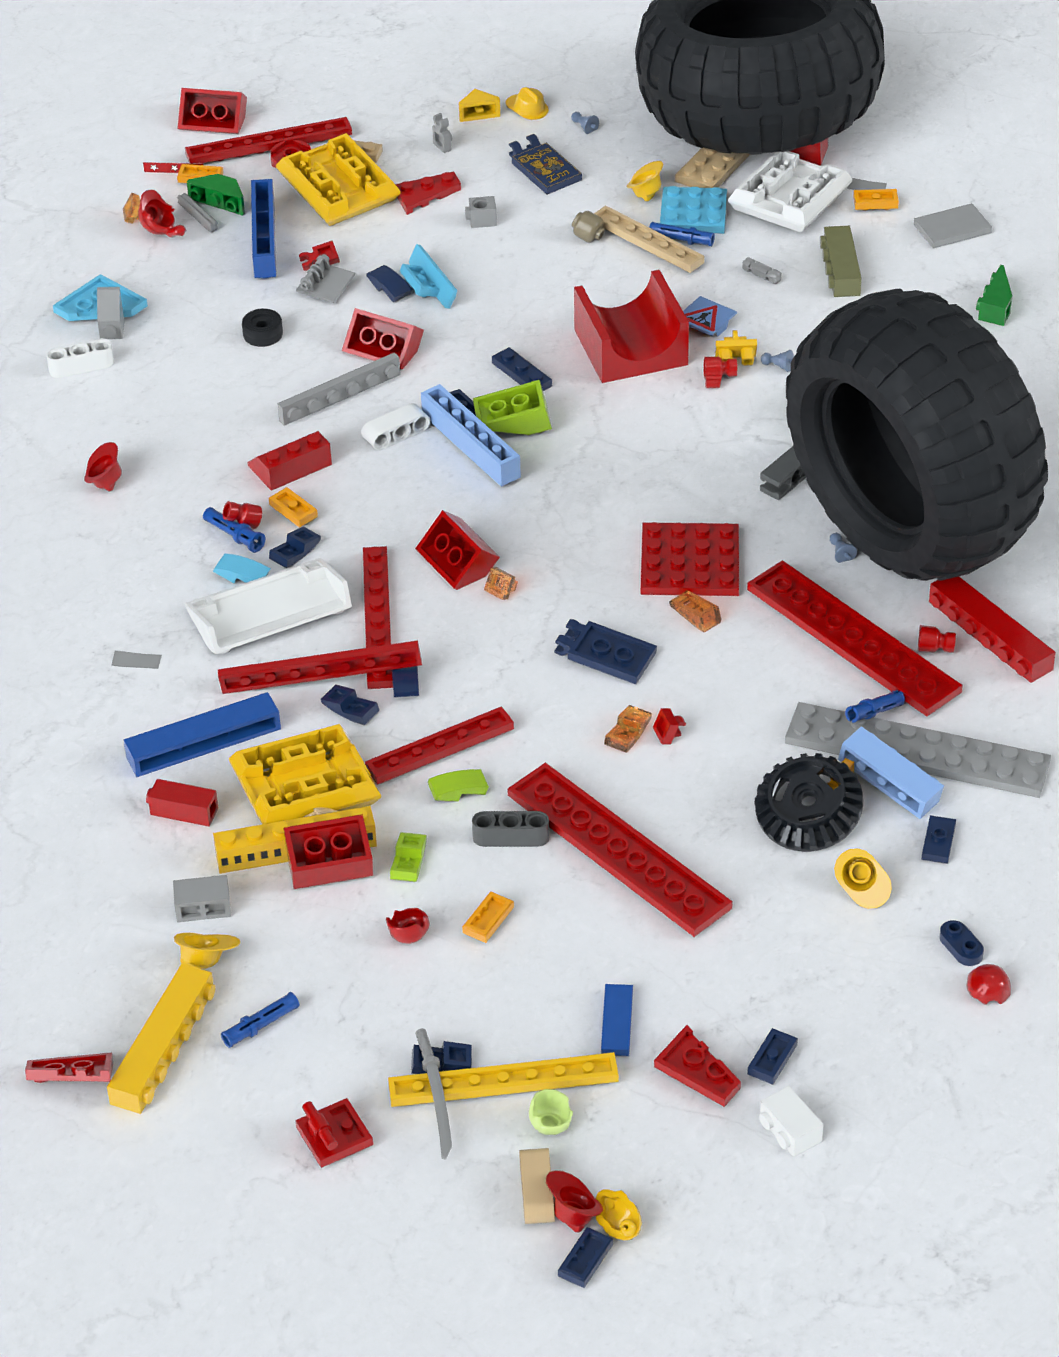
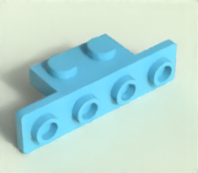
(428, 278)

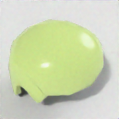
(550, 1112)

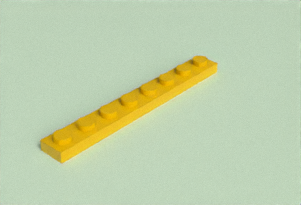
(506, 1079)

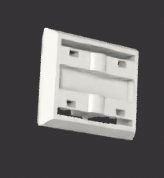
(790, 190)

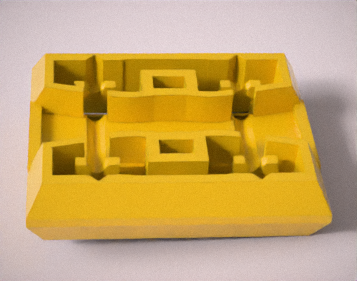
(338, 179)
(304, 776)

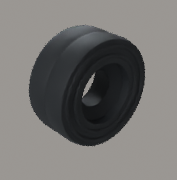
(262, 327)

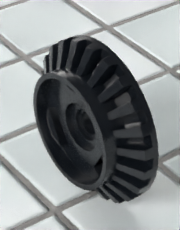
(784, 818)

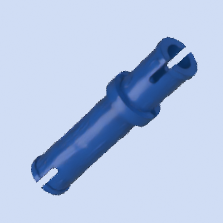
(684, 234)
(869, 708)
(250, 1025)

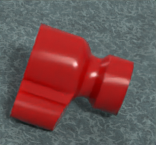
(715, 368)
(243, 513)
(931, 640)

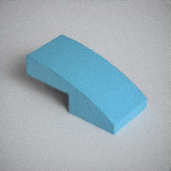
(240, 567)

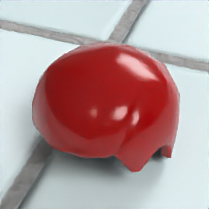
(408, 925)
(988, 984)

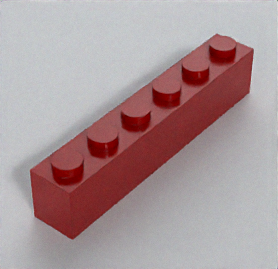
(992, 627)

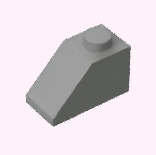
(110, 313)

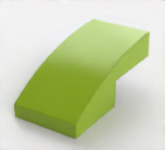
(454, 784)
(408, 857)

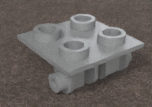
(325, 280)

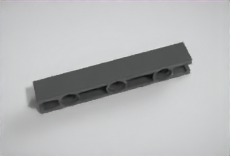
(782, 475)

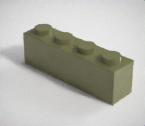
(841, 261)

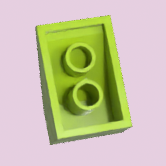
(514, 409)

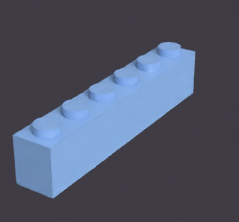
(471, 435)

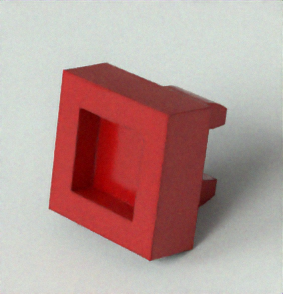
(667, 725)

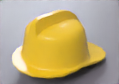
(528, 103)
(646, 180)
(863, 878)
(203, 950)

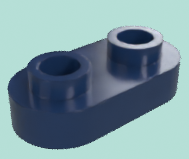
(958, 939)

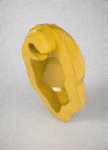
(619, 1215)

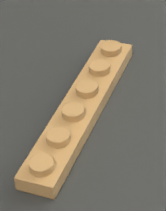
(650, 240)

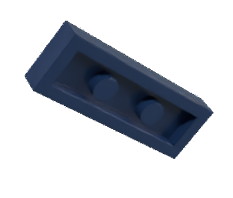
(519, 368)

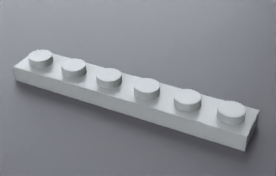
(338, 389)

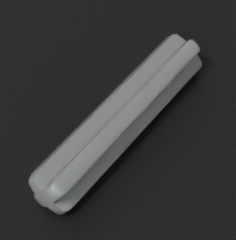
(197, 212)

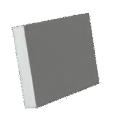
(952, 225)

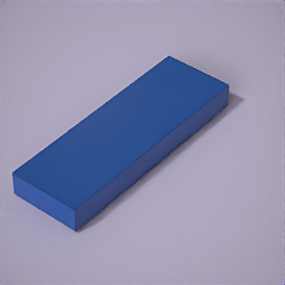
(617, 1019)

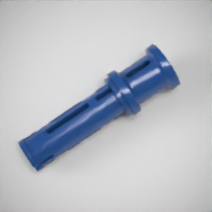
(241, 533)

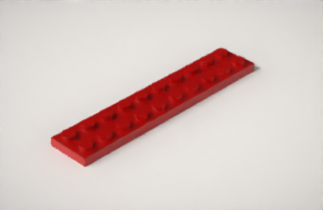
(855, 638)
(621, 850)

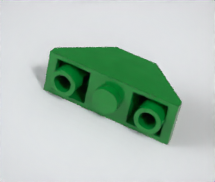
(218, 192)

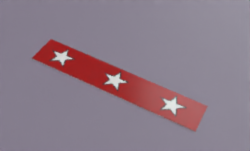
(164, 167)

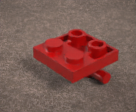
(333, 1131)

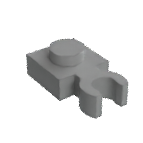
(441, 136)

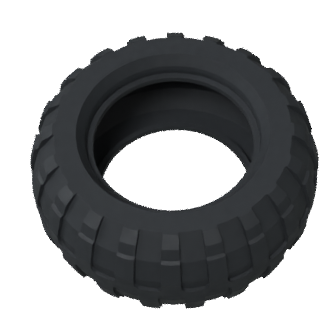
(759, 70)
(916, 434)

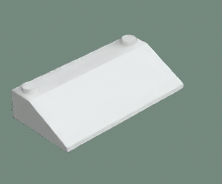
(269, 605)

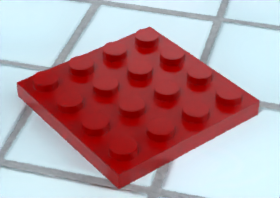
(690, 558)

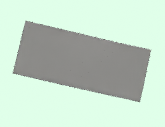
(858, 184)
(136, 660)

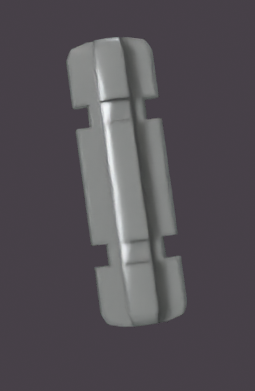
(761, 270)

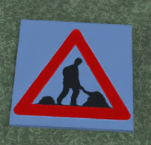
(708, 316)

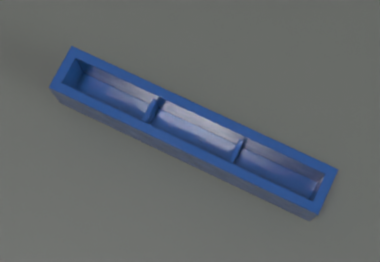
(263, 228)
(202, 734)

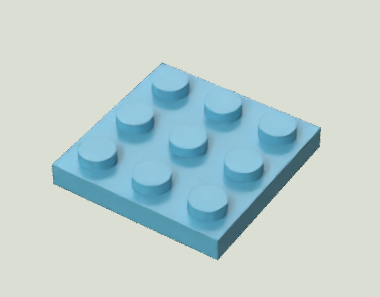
(694, 208)

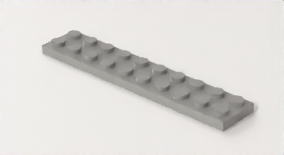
(931, 750)

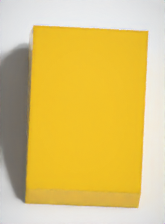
(479, 106)

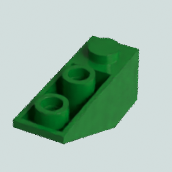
(996, 299)

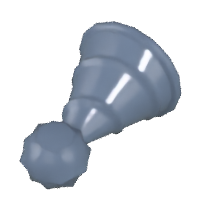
(588, 123)
(782, 360)
(843, 550)

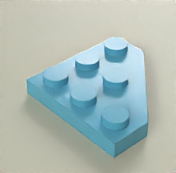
(83, 301)

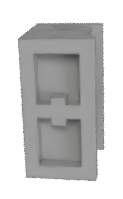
(201, 898)

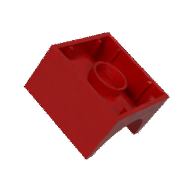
(635, 337)

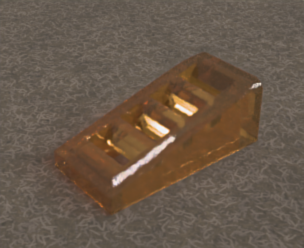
(698, 612)

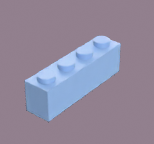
(891, 772)

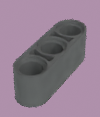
(510, 828)

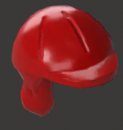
(157, 215)

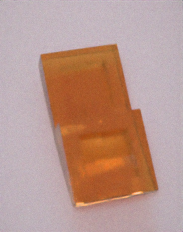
(629, 728)

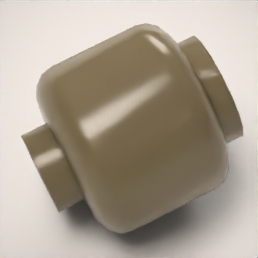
(588, 226)

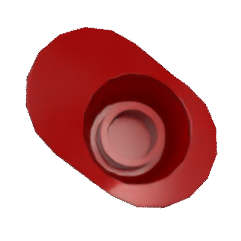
(103, 467)
(573, 1200)

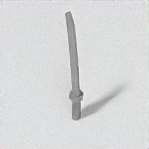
(430, 1065)

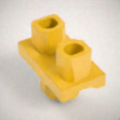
(737, 347)

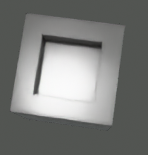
(481, 212)

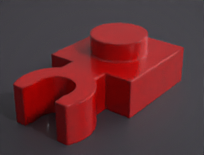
(326, 248)

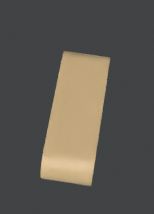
(537, 1197)

